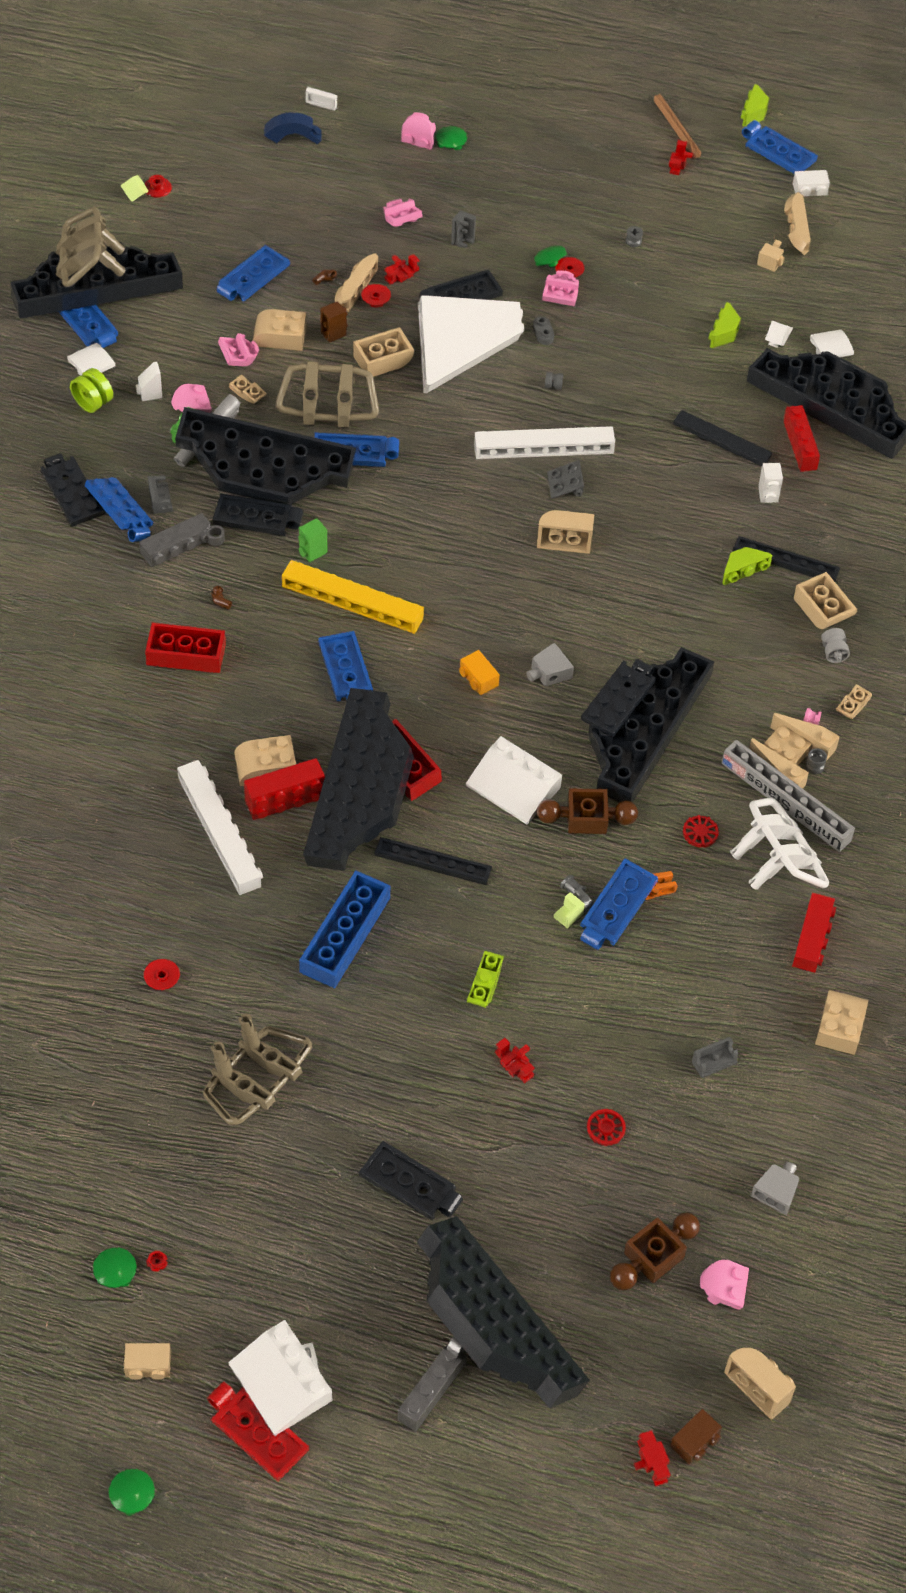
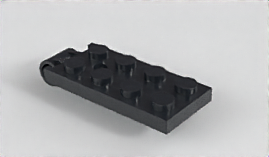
(474, 286)
(70, 494)
(252, 515)
(616, 701)
(404, 1178)

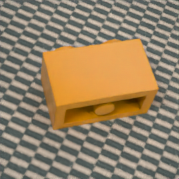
(479, 672)

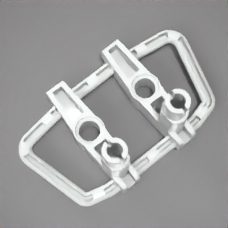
(789, 855)

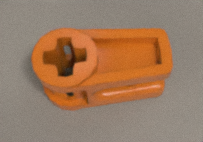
(663, 886)

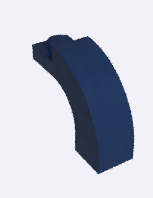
(292, 124)

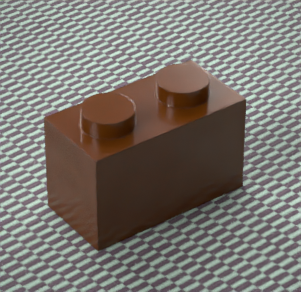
(333, 321)
(696, 1437)

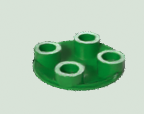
(451, 137)
(550, 255)
(114, 1267)
(131, 1491)

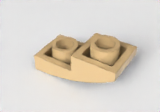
(246, 390)
(854, 702)

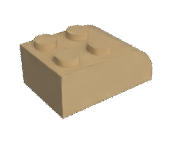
(280, 329)
(383, 352)
(565, 531)
(823, 601)
(263, 756)
(841, 1022)
(760, 1380)

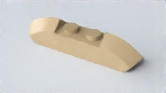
(799, 228)
(358, 280)

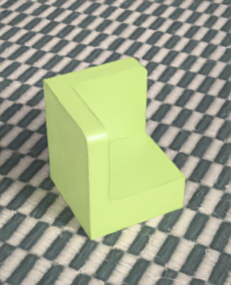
(134, 188)
(571, 911)

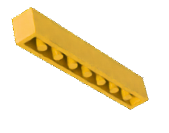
(352, 596)

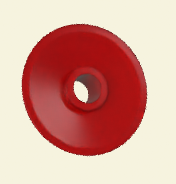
(158, 186)
(571, 265)
(376, 295)
(160, 968)

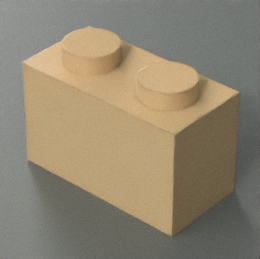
(147, 1360)

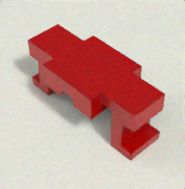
(679, 159)
(401, 271)
(515, 1062)
(653, 1458)

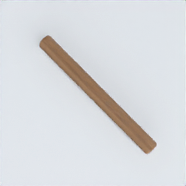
(677, 126)

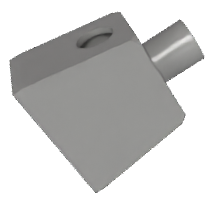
(550, 666)
(777, 1187)

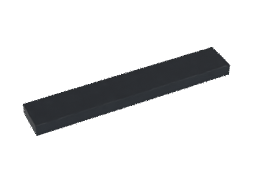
(722, 438)
(790, 560)
(433, 861)

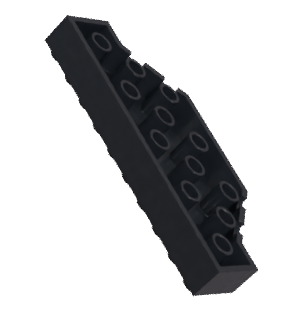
(143, 276)
(835, 395)
(263, 459)
(649, 729)
(361, 781)
(493, 1317)

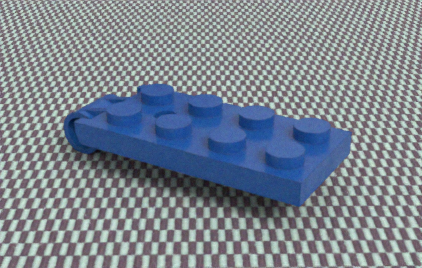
(781, 149)
(256, 271)
(89, 317)
(378, 447)
(121, 507)
(343, 662)
(620, 898)

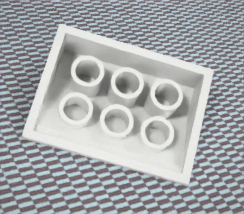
(514, 780)
(281, 1378)

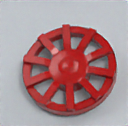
(700, 831)
(606, 1127)

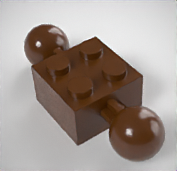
(587, 811)
(654, 1250)

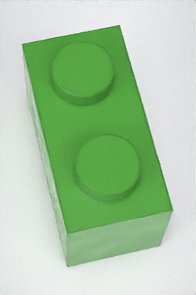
(312, 540)

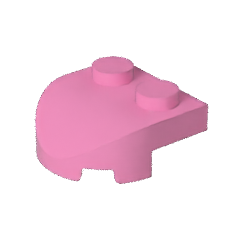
(418, 131)
(400, 212)
(561, 288)
(238, 350)
(191, 396)
(725, 1283)

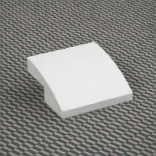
(832, 341)
(91, 357)

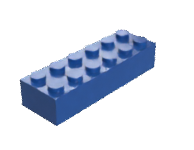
(344, 929)

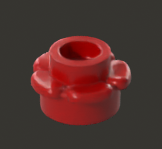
(157, 1255)

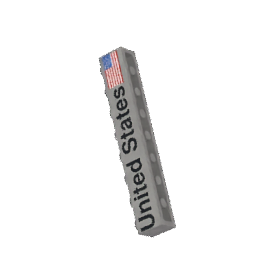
(792, 797)

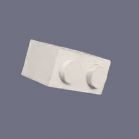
(811, 183)
(770, 482)

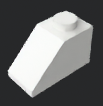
(778, 334)
(150, 383)

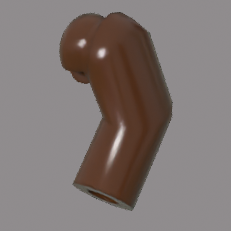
(325, 275)
(218, 599)

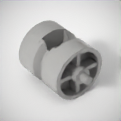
(835, 645)

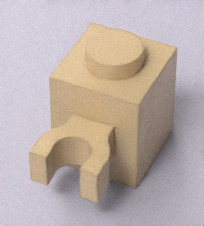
(771, 256)

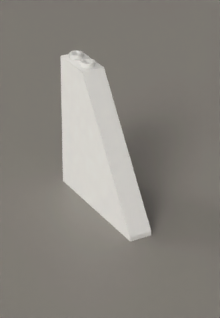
(462, 334)

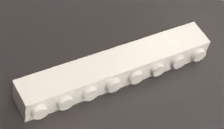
(544, 442)
(219, 827)

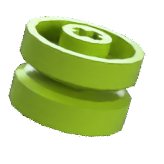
(91, 390)

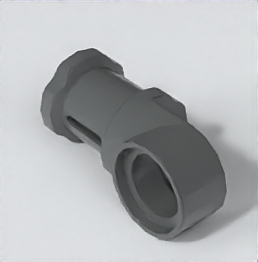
(577, 890)

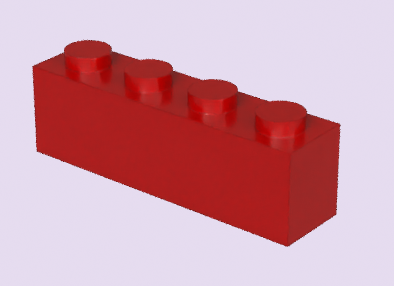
(801, 438)
(813, 933)

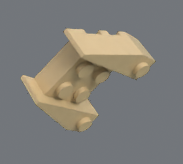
(791, 745)

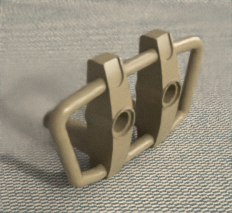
(85, 245)
(311, 384)
(263, 1054)

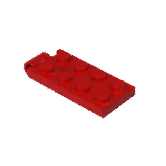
(273, 1453)

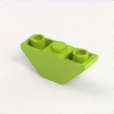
(756, 106)
(725, 327)
(745, 563)
(486, 979)

